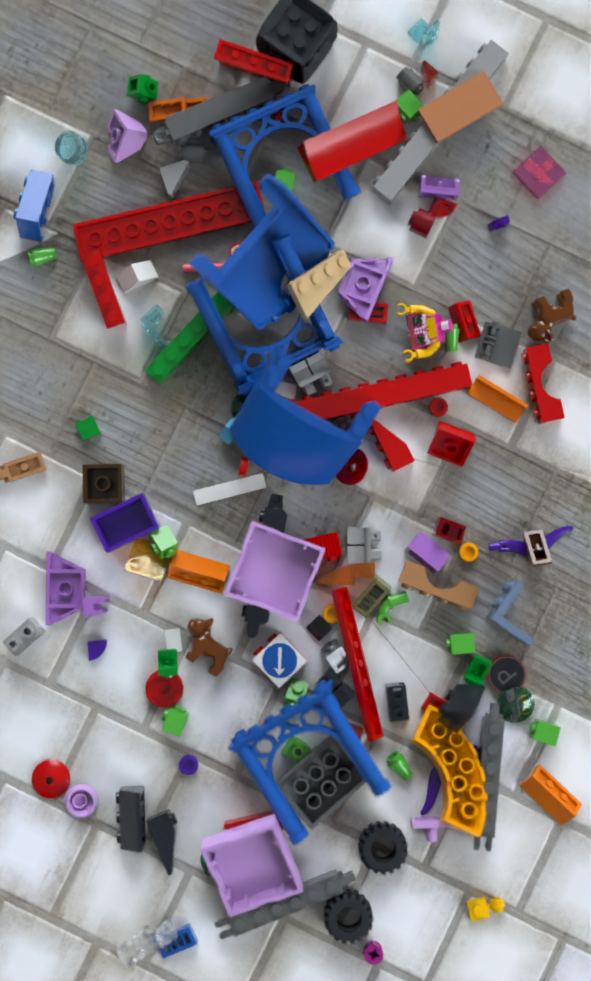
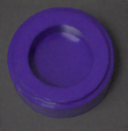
(188, 764)

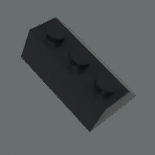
(131, 818)

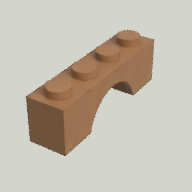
(461, 594)

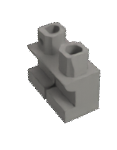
(318, 369)
(364, 553)
(23, 636)

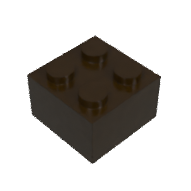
(103, 483)

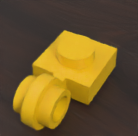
(479, 909)

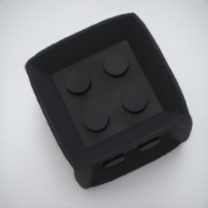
(298, 34)

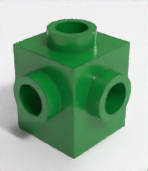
(142, 88)

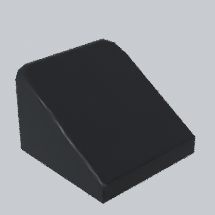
(319, 627)

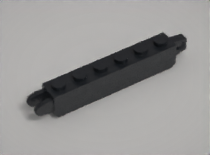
(275, 518)

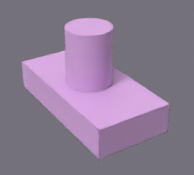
(430, 824)

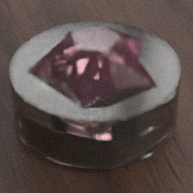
(343, 423)

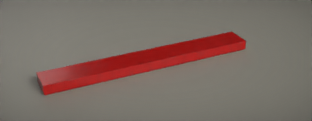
(357, 664)

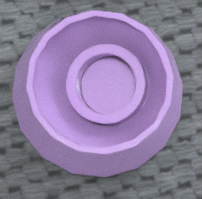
(81, 801)

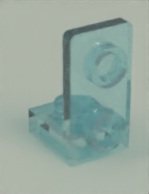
(424, 34)
(150, 317)

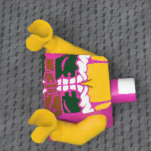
(425, 330)

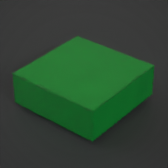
(88, 428)

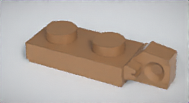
(22, 467)

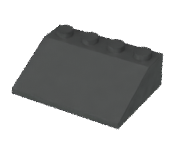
(321, 781)

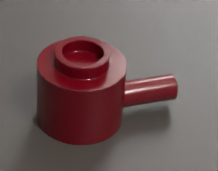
(423, 220)

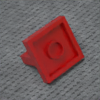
(451, 443)

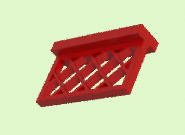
(253, 62)

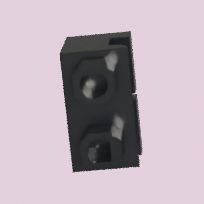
(342, 691)
(397, 701)

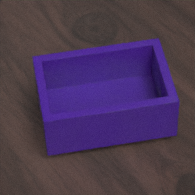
(125, 523)

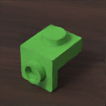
(295, 690)

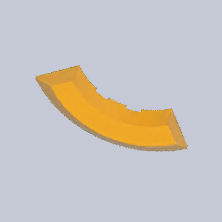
(458, 770)

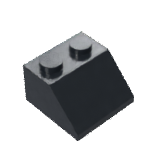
(460, 705)

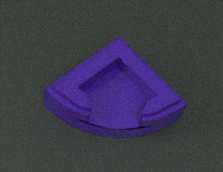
(499, 223)
(96, 648)

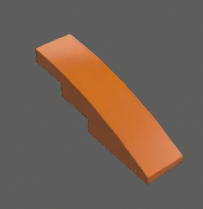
(162, 109)

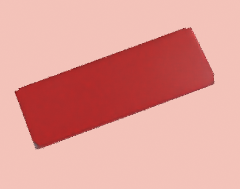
(464, 316)

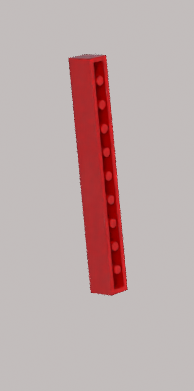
(389, 393)

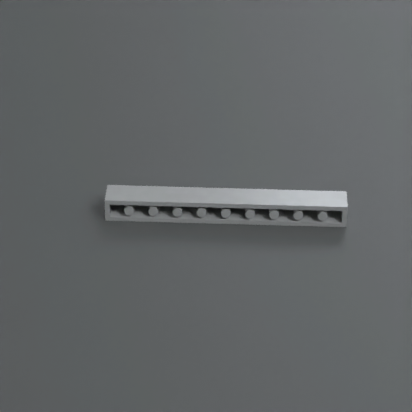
(422, 143)

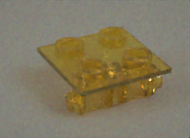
(145, 562)

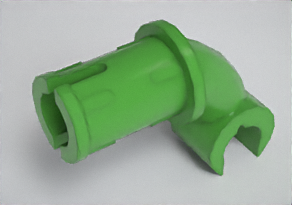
(388, 603)

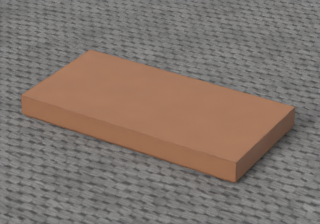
(460, 107)

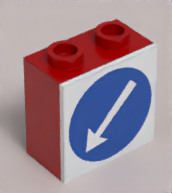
(279, 659)

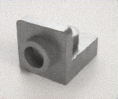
(335, 655)

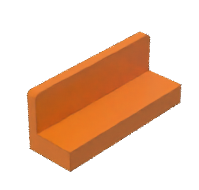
(497, 399)
(198, 571)
(551, 795)

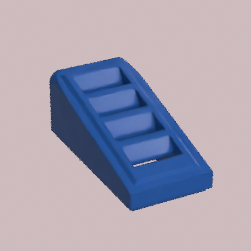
(192, 941)

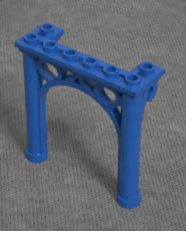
(308, 106)
(245, 381)
(246, 748)

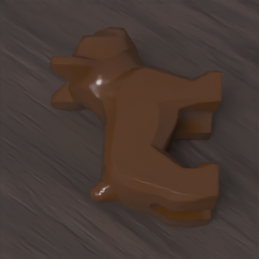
(549, 316)
(206, 645)

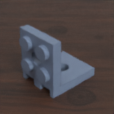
(500, 606)

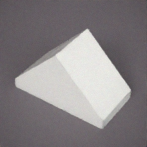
(136, 275)

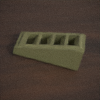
(382, 584)

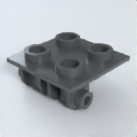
(497, 344)

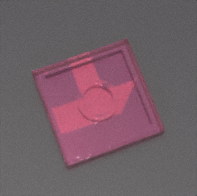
(539, 172)

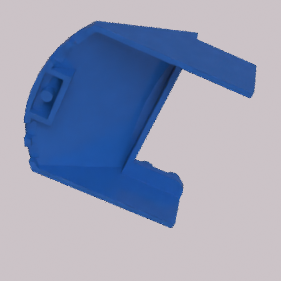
(255, 271)
(290, 438)

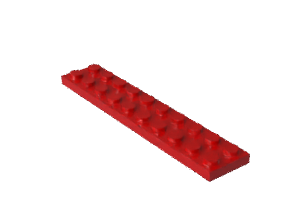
(163, 222)

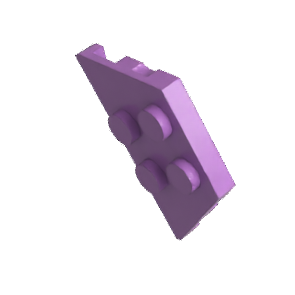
(363, 284)
(63, 588)

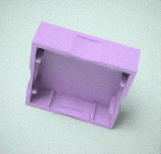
(274, 571)
(252, 865)

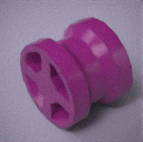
(374, 948)

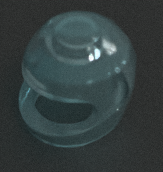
(72, 148)

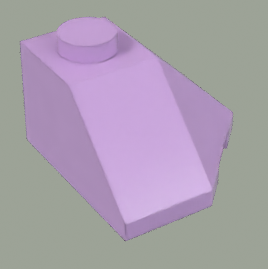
(126, 136)

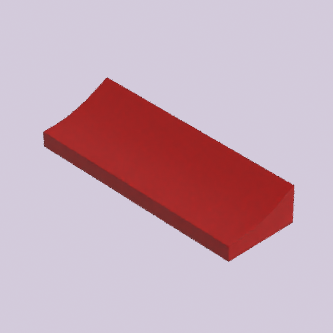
(353, 142)

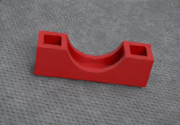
(103, 289)
(546, 407)

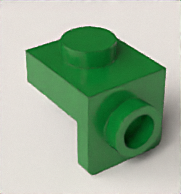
(167, 662)
(477, 669)

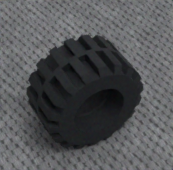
(387, 863)
(348, 932)

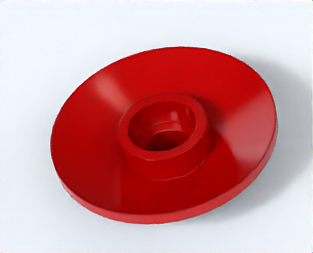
(348, 475)
(59, 774)

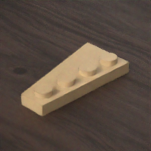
(316, 283)

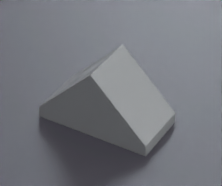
(173, 176)

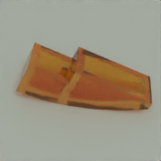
(347, 574)

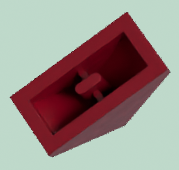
(449, 530)

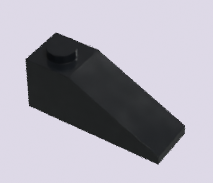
(163, 831)

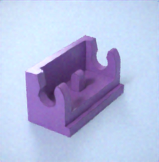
(439, 187)
(427, 552)
(92, 605)

